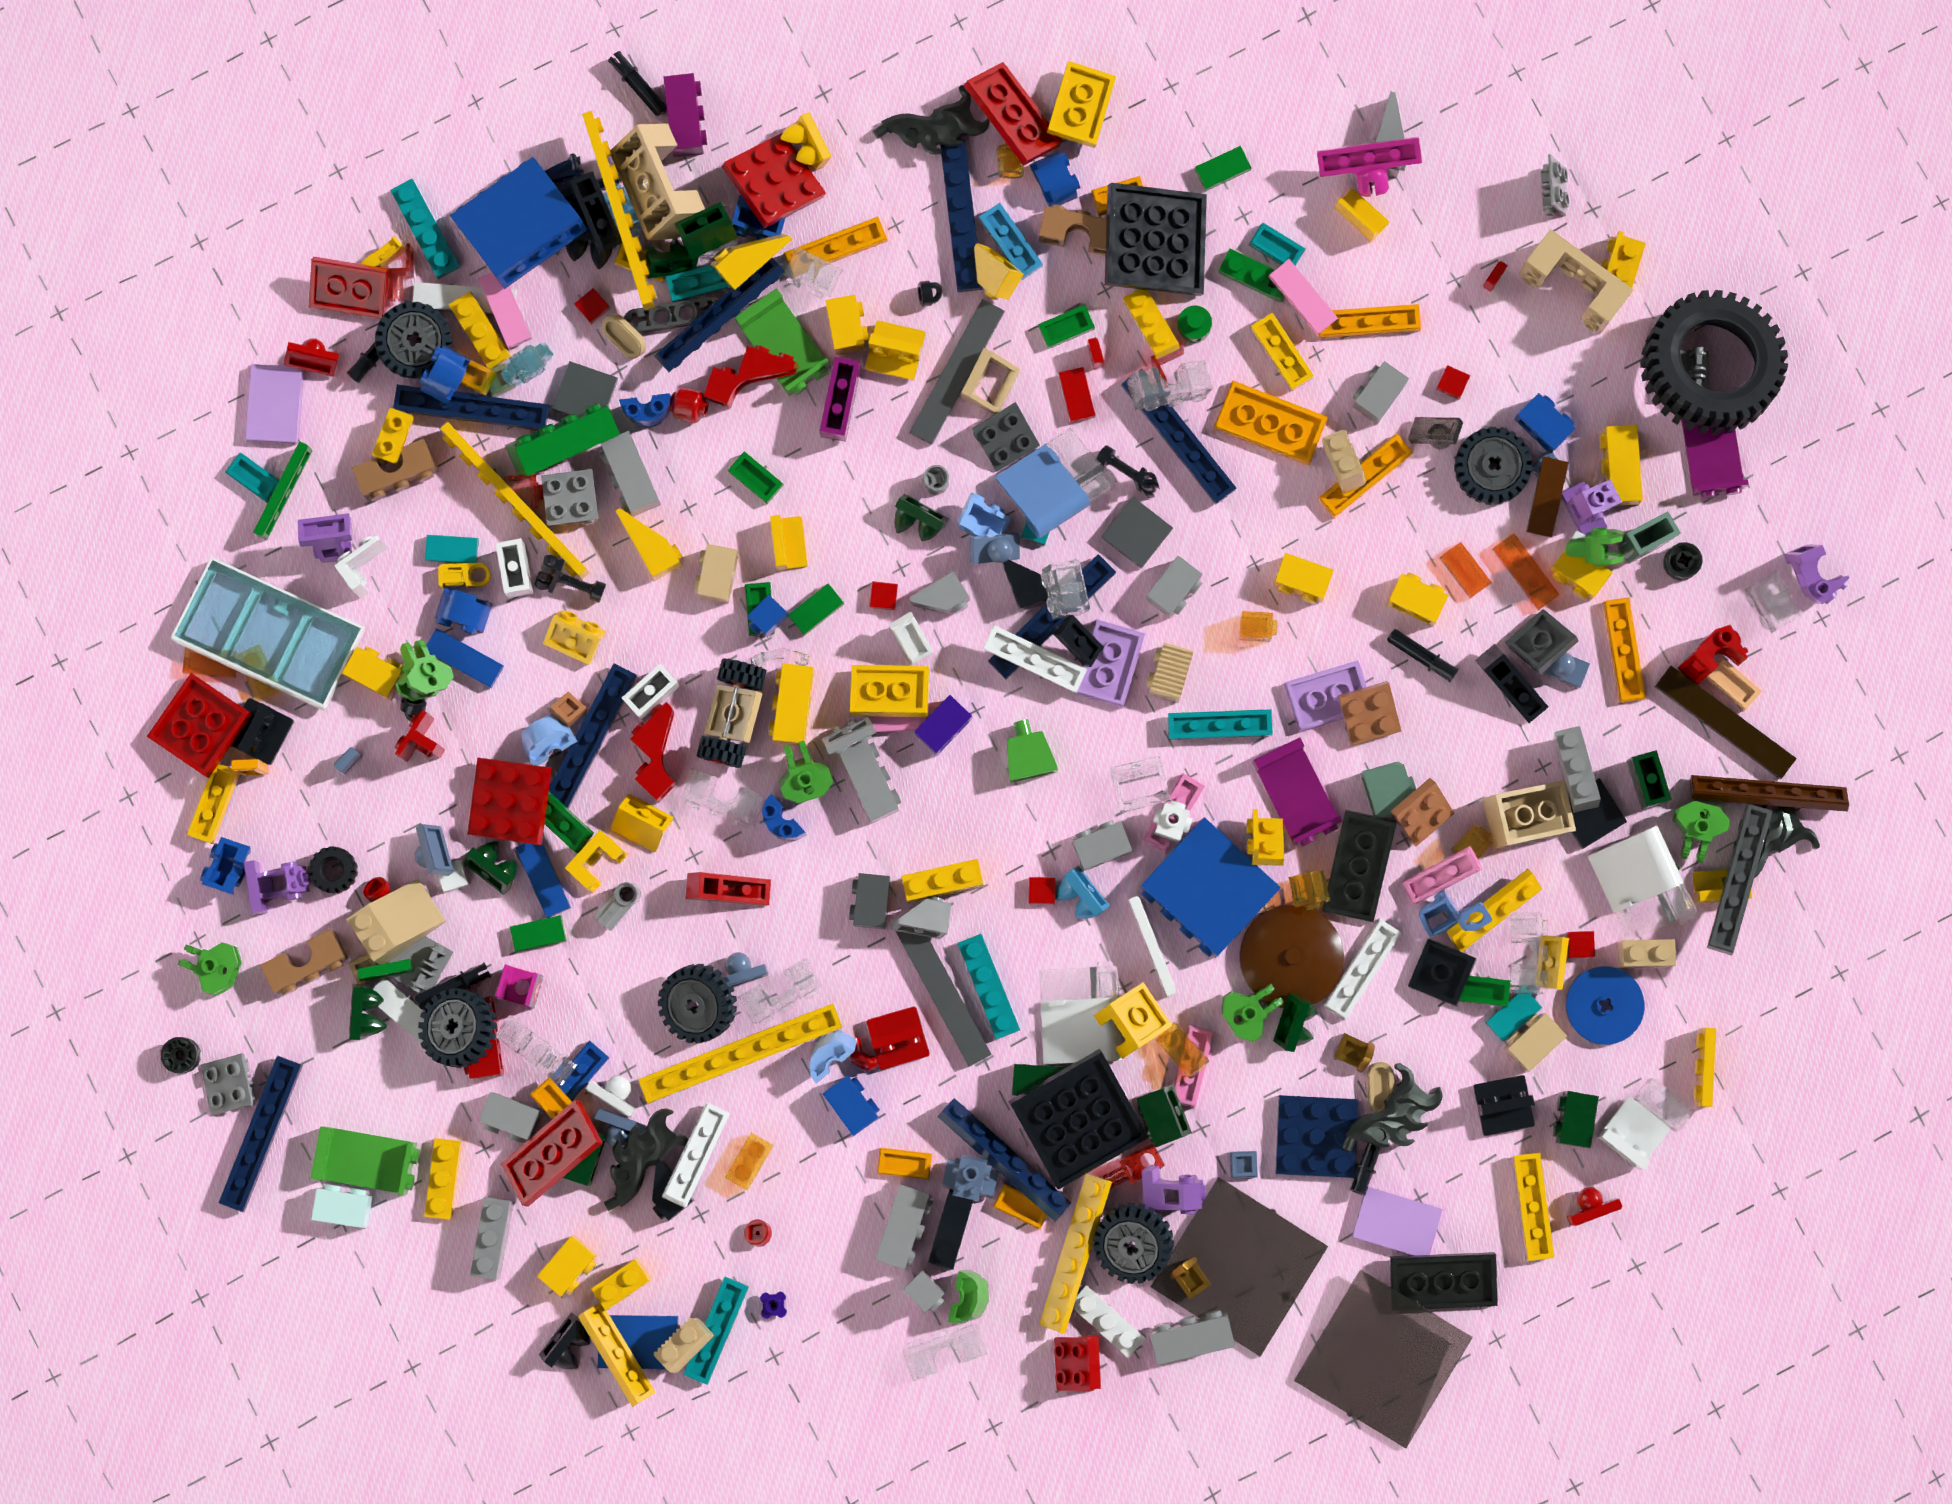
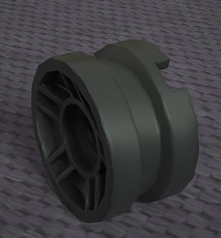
(1679, 571)
(170, 1057)

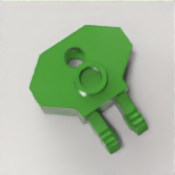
(1595, 547)
(421, 675)
(802, 774)
(1697, 828)
(211, 967)
(1250, 1009)

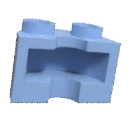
(982, 520)
(545, 736)
(827, 1049)

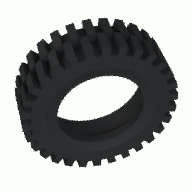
(1686, 397)

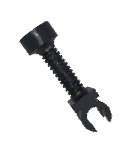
(1141, 478)
(594, 590)

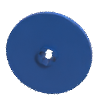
(1585, 1011)

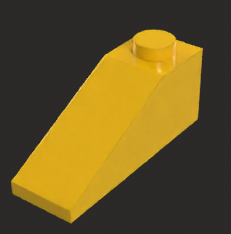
(743, 260)
(654, 549)

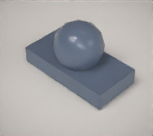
(995, 548)
(1569, 670)
(433, 851)
(740, 971)
(618, 1128)

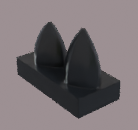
(578, 246)
(1078, 640)
(557, 1351)

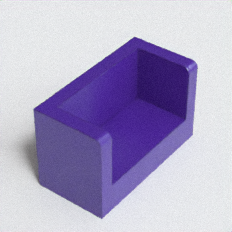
(943, 725)

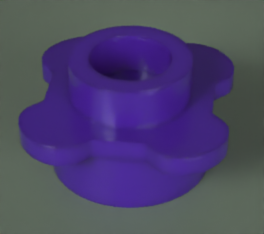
(778, 1299)

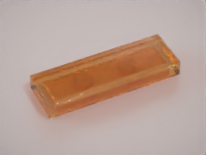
(1525, 571)

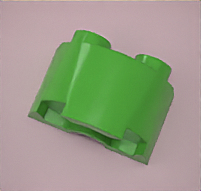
(973, 1297)

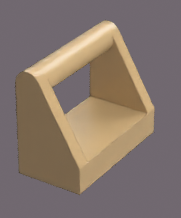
(977, 374)

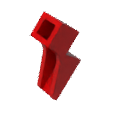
(756, 367)
(652, 741)

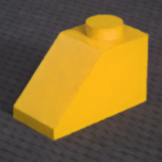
(995, 273)

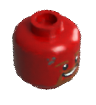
(688, 405)

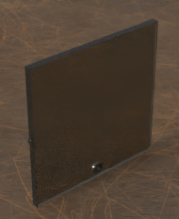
(1250, 1259)
(1383, 1358)

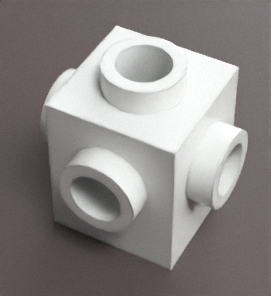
(1165, 828)

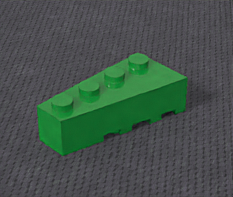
(562, 440)

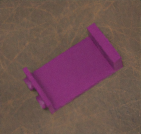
(1713, 462)
(1296, 793)

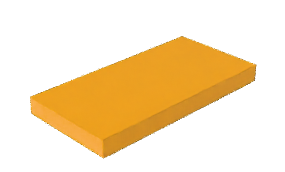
(1270, 422)

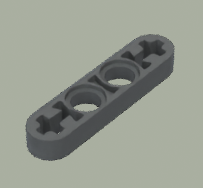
(672, 310)

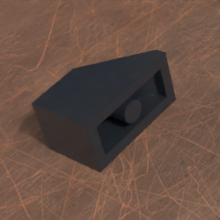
(1025, 586)
(664, 1207)

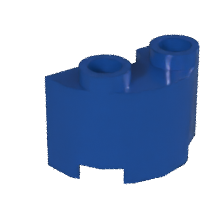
(1055, 179)
(747, 223)
(444, 375)
(647, 414)
(463, 610)
(779, 827)
(227, 866)

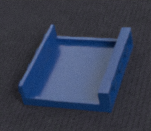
(518, 222)
(1209, 888)

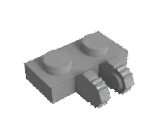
(854, 732)

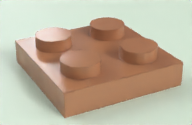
(1369, 713)
(1422, 812)

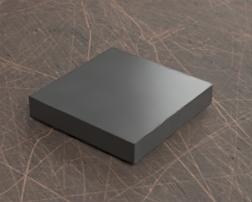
(583, 388)
(1137, 532)
(1541, 641)

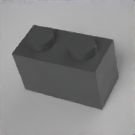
(871, 901)

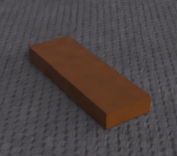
(1547, 497)

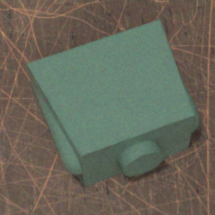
(1648, 537)
(1387, 787)

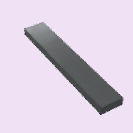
(957, 372)
(1739, 879)
(945, 997)

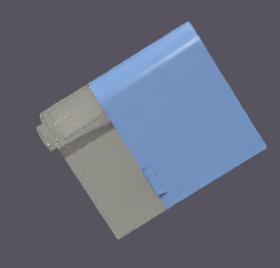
(1056, 482)

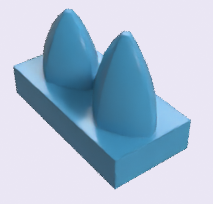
(1078, 884)

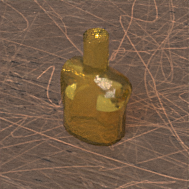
(1008, 163)

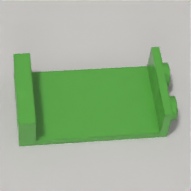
(776, 328)
(365, 1160)

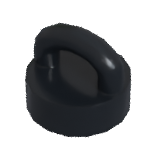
(925, 293)
(412, 707)

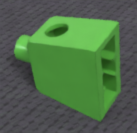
(1029, 754)

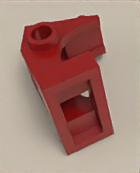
(1701, 660)

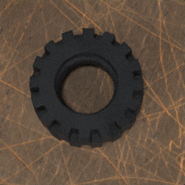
(344, 881)

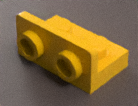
(1624, 257)
(392, 436)
(574, 636)
(1266, 840)

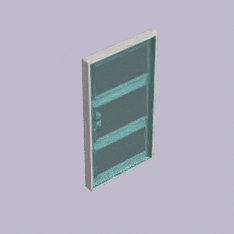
(267, 633)

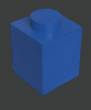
(767, 617)

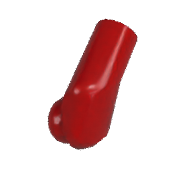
(863, 1060)

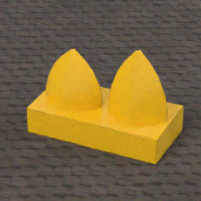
(814, 148)

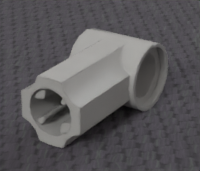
(616, 906)

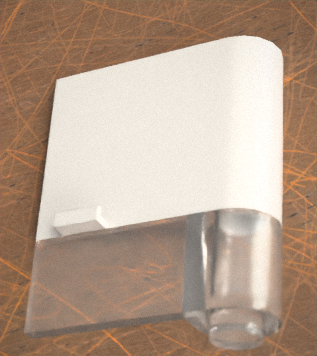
(1642, 884)

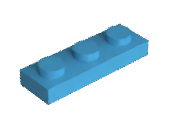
(1010, 240)

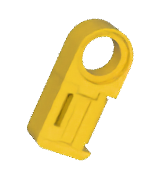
(385, 254)
(461, 574)

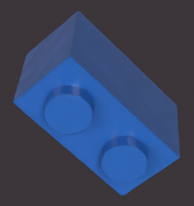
(1545, 422)
(851, 1104)

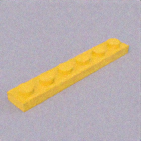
(1075, 1253)

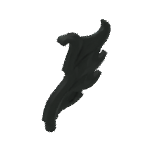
(937, 129)
(1782, 833)
(1399, 1117)
(638, 1154)

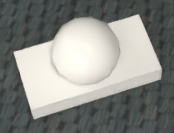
(911, 638)
(614, 1093)

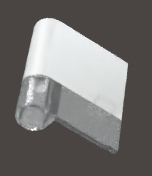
(1067, 1012)

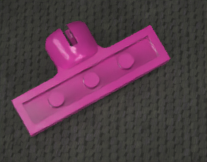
(1370, 162)

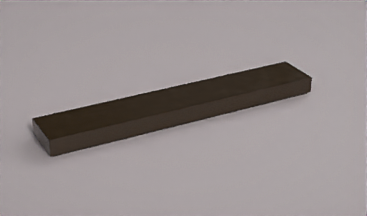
(1725, 722)

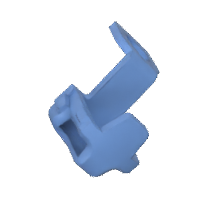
(1444, 904)

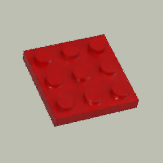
(773, 180)
(199, 725)
(509, 801)

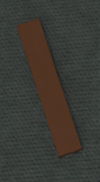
(1769, 793)

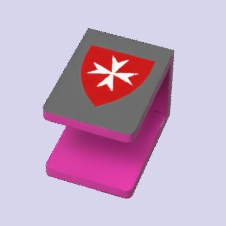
(507, 983)

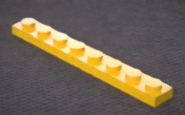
(623, 220)
(505, 493)
(740, 1053)

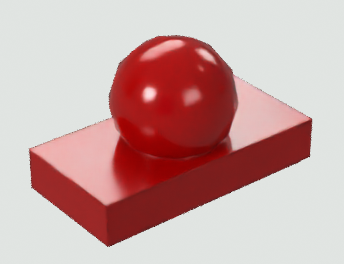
(311, 357)
(1592, 1206)

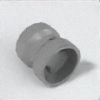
(936, 475)

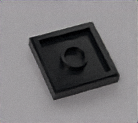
(1598, 821)
(1442, 972)

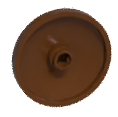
(1293, 952)

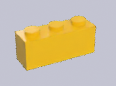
(1622, 462)
(792, 704)
(942, 880)

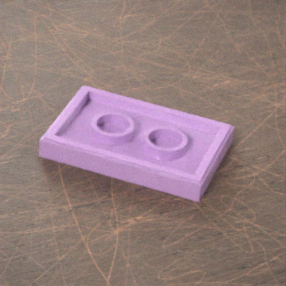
(274, 404)
(1113, 669)
(1316, 695)
(1397, 1222)

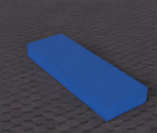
(464, 658)
(543, 879)
(588, 1063)

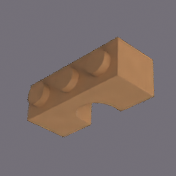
(1059, 222)
(417, 465)
(326, 954)

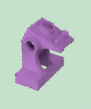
(1588, 504)
(328, 535)
(1804, 563)
(261, 884)
(1190, 1191)

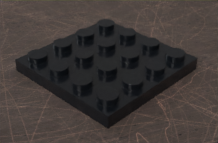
(1155, 239)
(1078, 1119)

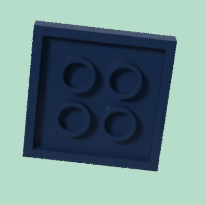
(1312, 1136)

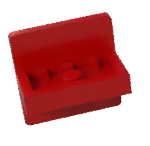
(416, 740)
(897, 1038)
(1077, 1363)

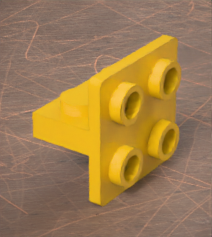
(895, 350)

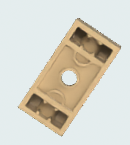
(638, 162)
(1556, 251)

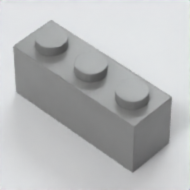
(629, 474)
(1576, 769)
(870, 781)
(904, 1227)
(492, 1238)
(1192, 1337)

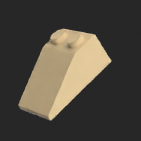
(1528, 814)
(396, 921)

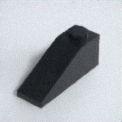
(594, 211)
(1511, 683)
(950, 1231)

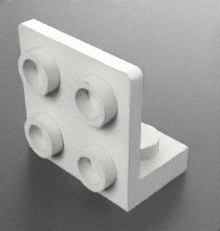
(350, 563)
(1634, 1133)

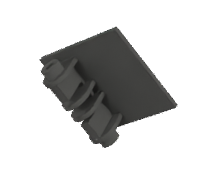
(1005, 436)

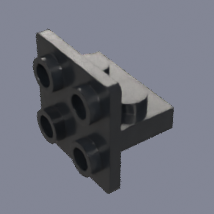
(264, 732)
(1504, 1105)

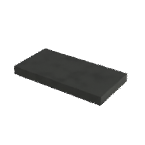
(1359, 865)
(1446, 1279)

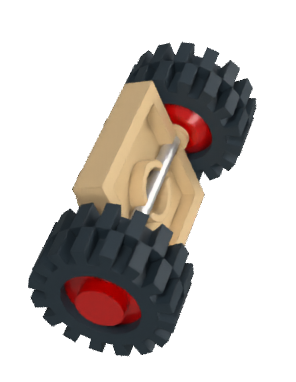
(732, 713)

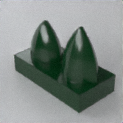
(669, 262)
(910, 510)
(482, 863)
(361, 1023)
(1290, 1027)

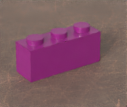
(685, 114)
(840, 399)

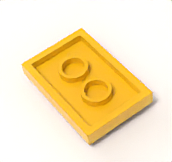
(1081, 104)
(889, 691)

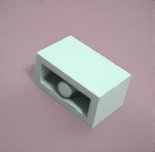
(342, 1207)

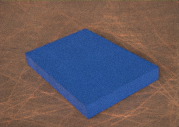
(644, 1337)

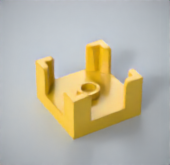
(590, 856)
(1136, 1017)

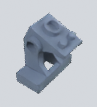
(970, 1178)

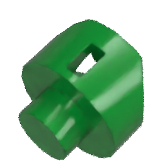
(1194, 324)

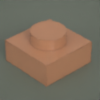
(568, 709)

